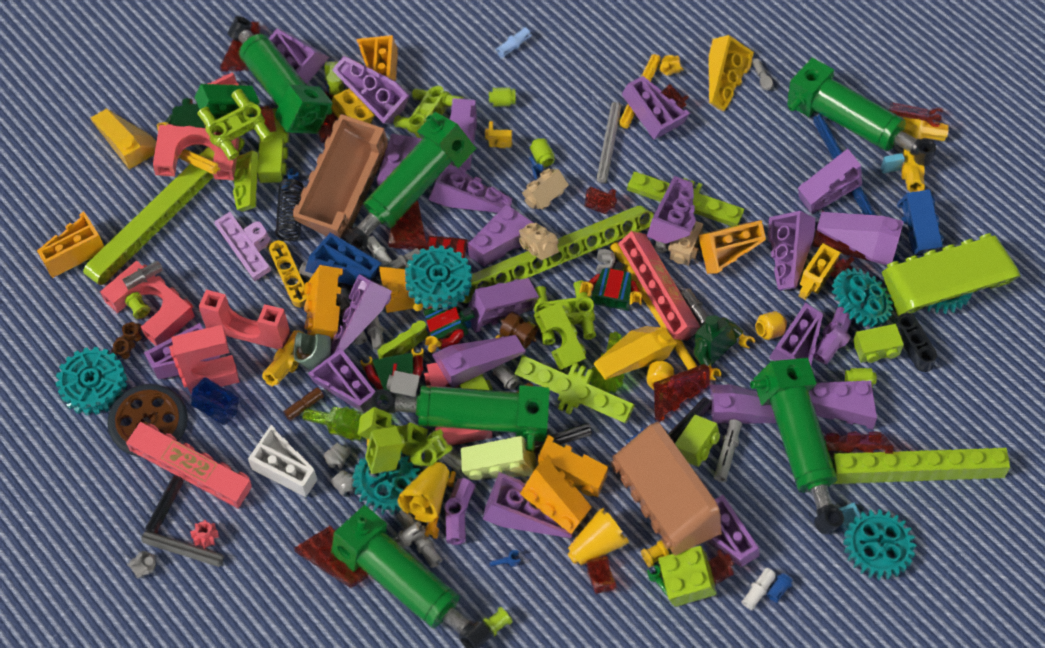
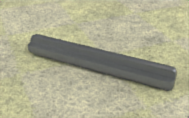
(182, 548)

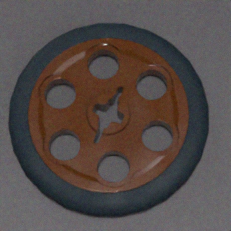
(147, 394)

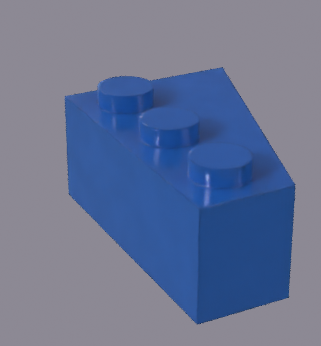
(921, 221)
(340, 254)

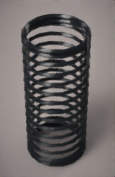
(288, 225)

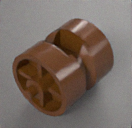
(515, 325)

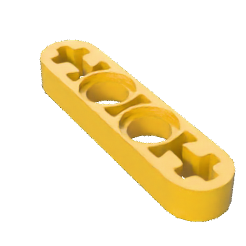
(289, 273)

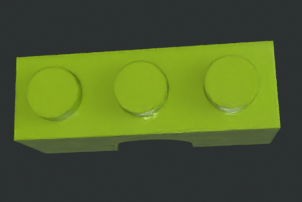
(556, 319)
(377, 419)

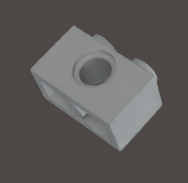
(403, 384)

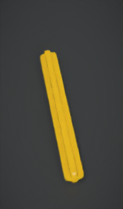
(648, 73)
(199, 161)

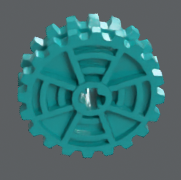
(438, 277)
(76, 381)

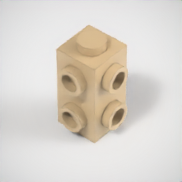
(544, 189)
(538, 241)
(685, 248)

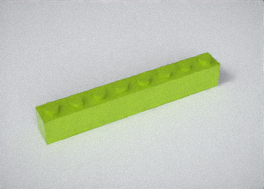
(921, 465)

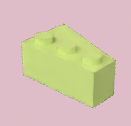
(502, 456)

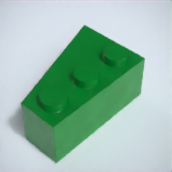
(219, 100)

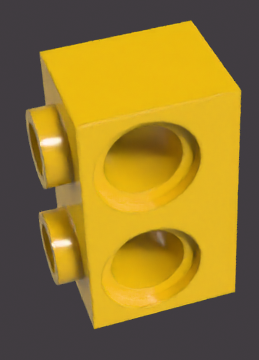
(350, 105)

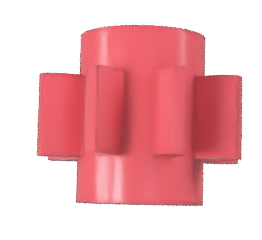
(204, 534)

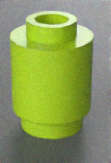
(502, 97)
(542, 152)
(861, 374)

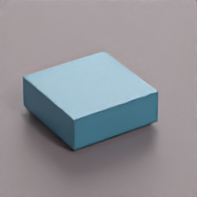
(892, 163)
(849, 512)

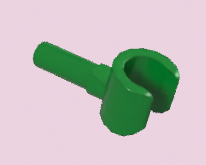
(657, 578)

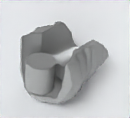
(606, 257)
(336, 456)
(343, 482)
(142, 564)

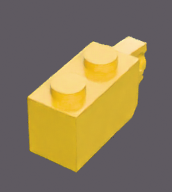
(818, 270)

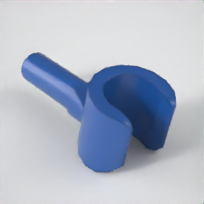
(536, 168)
(290, 176)
(507, 560)

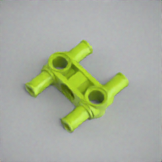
(431, 101)
(235, 124)
(574, 307)

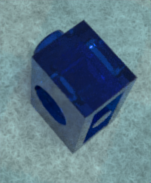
(214, 401)

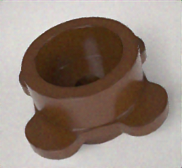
(132, 327)
(117, 347)

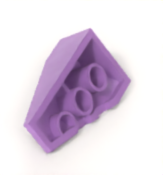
(462, 191)
(513, 511)

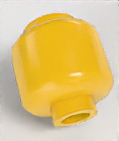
(771, 325)
(657, 371)

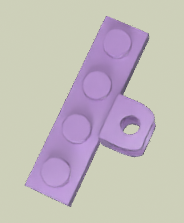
(246, 243)

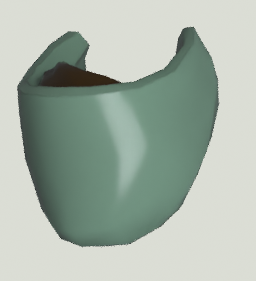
(311, 349)

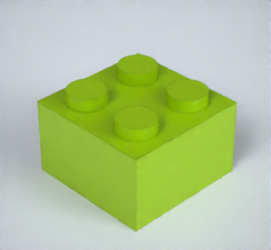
(687, 576)

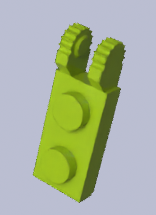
(404, 341)

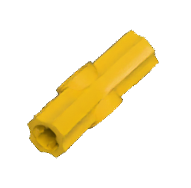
(922, 129)
(912, 173)
(282, 362)

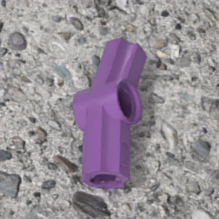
(835, 336)
(456, 522)

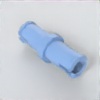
(513, 42)

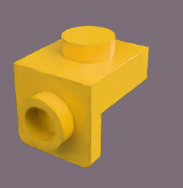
(498, 138)

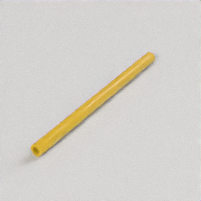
(679, 347)

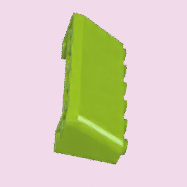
(949, 273)

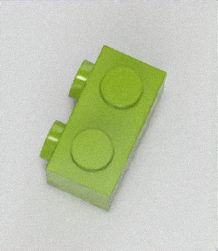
(878, 343)
(698, 440)
(384, 449)

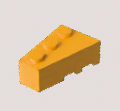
(380, 54)
(730, 243)
(71, 247)
(395, 281)
(321, 301)
(582, 472)
(555, 496)

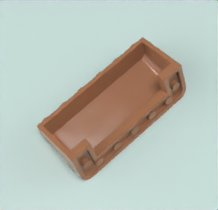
(342, 176)
(667, 490)

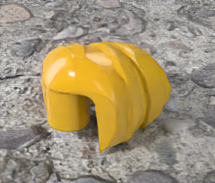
(670, 65)

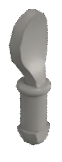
(765, 81)

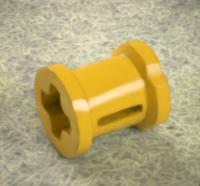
(653, 553)

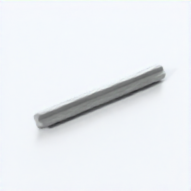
(609, 141)

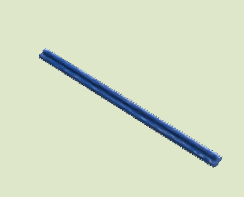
(834, 150)

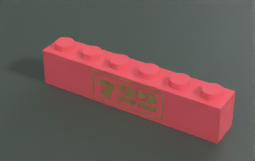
(659, 286)
(189, 465)

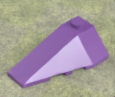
(375, 90)
(675, 213)
(868, 234)
(791, 241)
(366, 303)
(472, 359)
(738, 404)

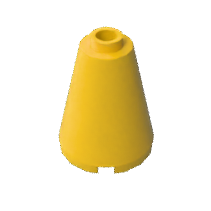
(425, 493)
(597, 539)

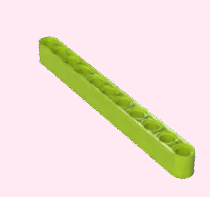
(149, 221)
(565, 254)

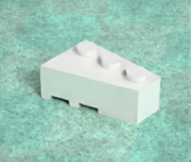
(281, 463)

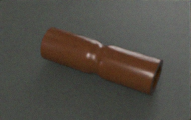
(306, 402)

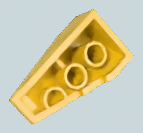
(727, 65)
(125, 138)
(635, 351)

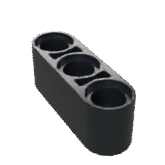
(916, 351)

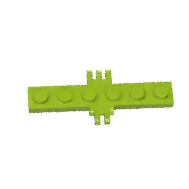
(703, 204)
(574, 389)

